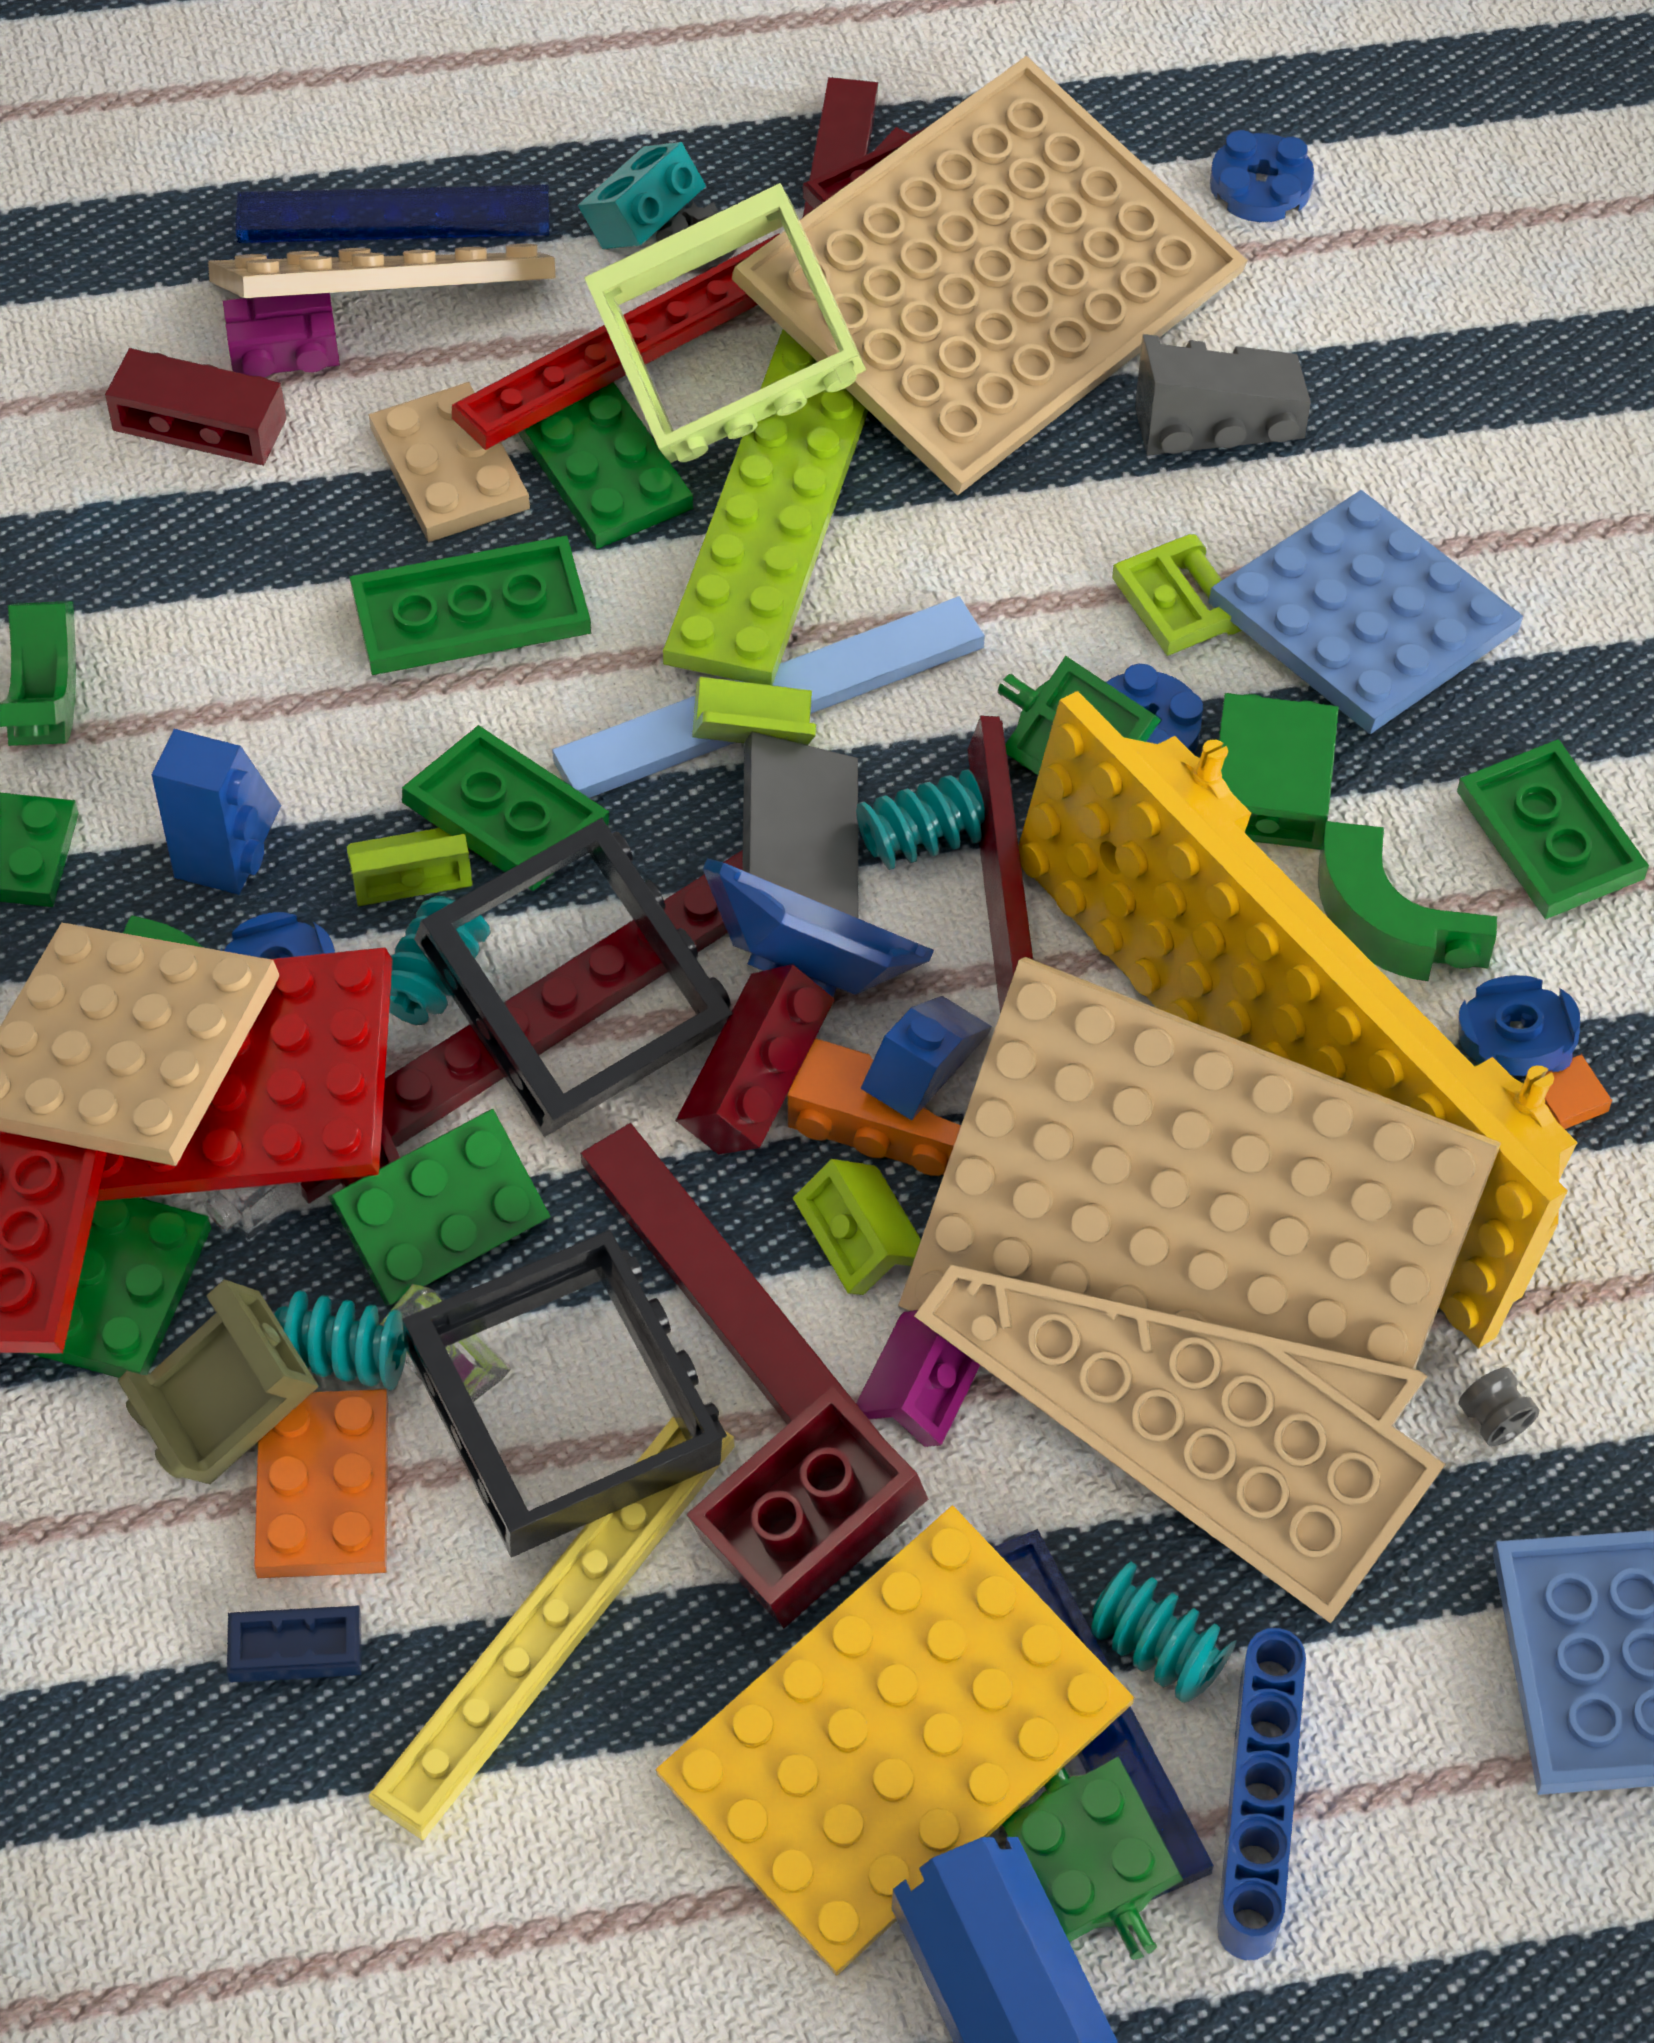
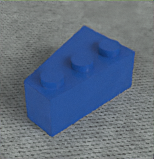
(212, 810)

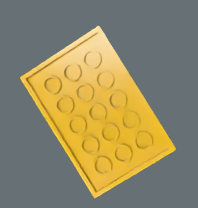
(893, 1736)

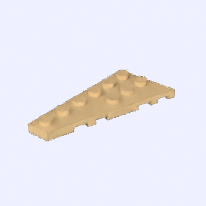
(360, 270)

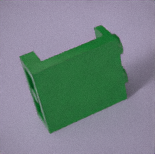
(1280, 766)

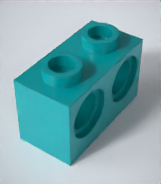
(642, 195)

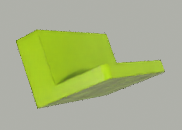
(735, 709)
(408, 865)
(857, 1223)

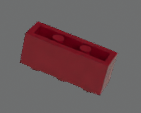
(196, 406)
(755, 1060)

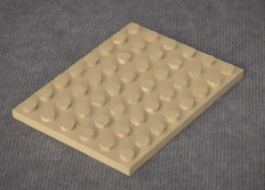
(994, 272)
(1199, 1178)

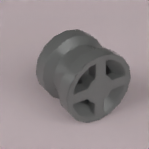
(1499, 1407)

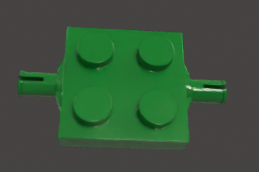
(1040, 706)
(1096, 1853)

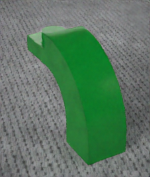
(42, 674)
(1385, 923)

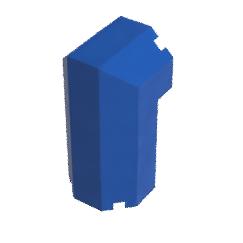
(996, 1950)

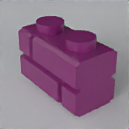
(281, 334)

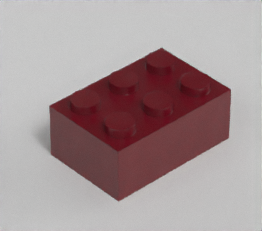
(808, 1506)

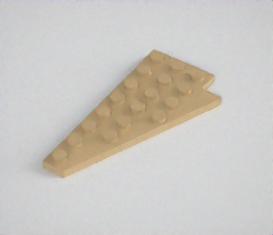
(1239, 1431)

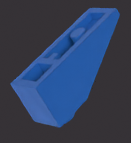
(923, 1054)

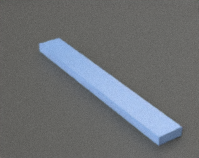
(831, 672)

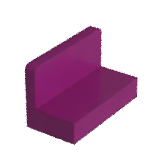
(918, 1381)

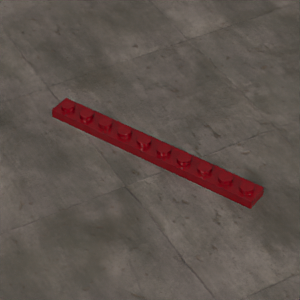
(546, 1014)

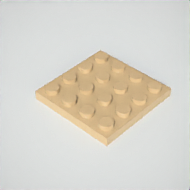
(125, 1040)

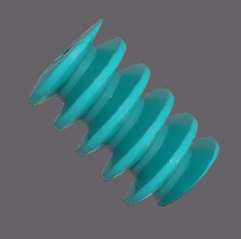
(922, 818)
(414, 982)
(345, 1344)
(1158, 1635)

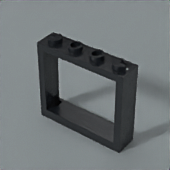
(497, 1026)
(521, 1291)

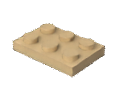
(443, 469)

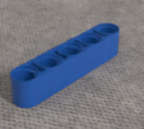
(1257, 1820)

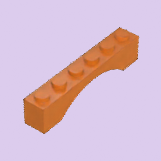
(832, 1106)

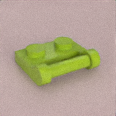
(1167, 599)

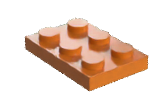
(324, 1488)

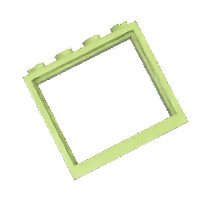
(686, 252)

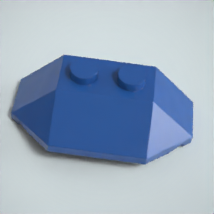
(815, 938)

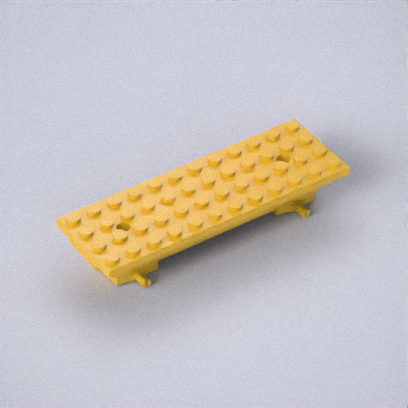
(1210, 929)

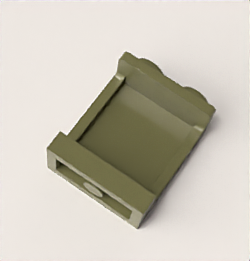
(219, 1387)

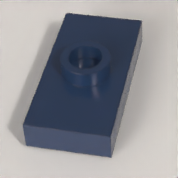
(294, 1644)

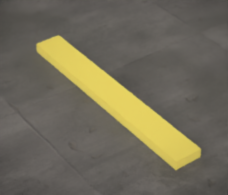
(530, 1650)

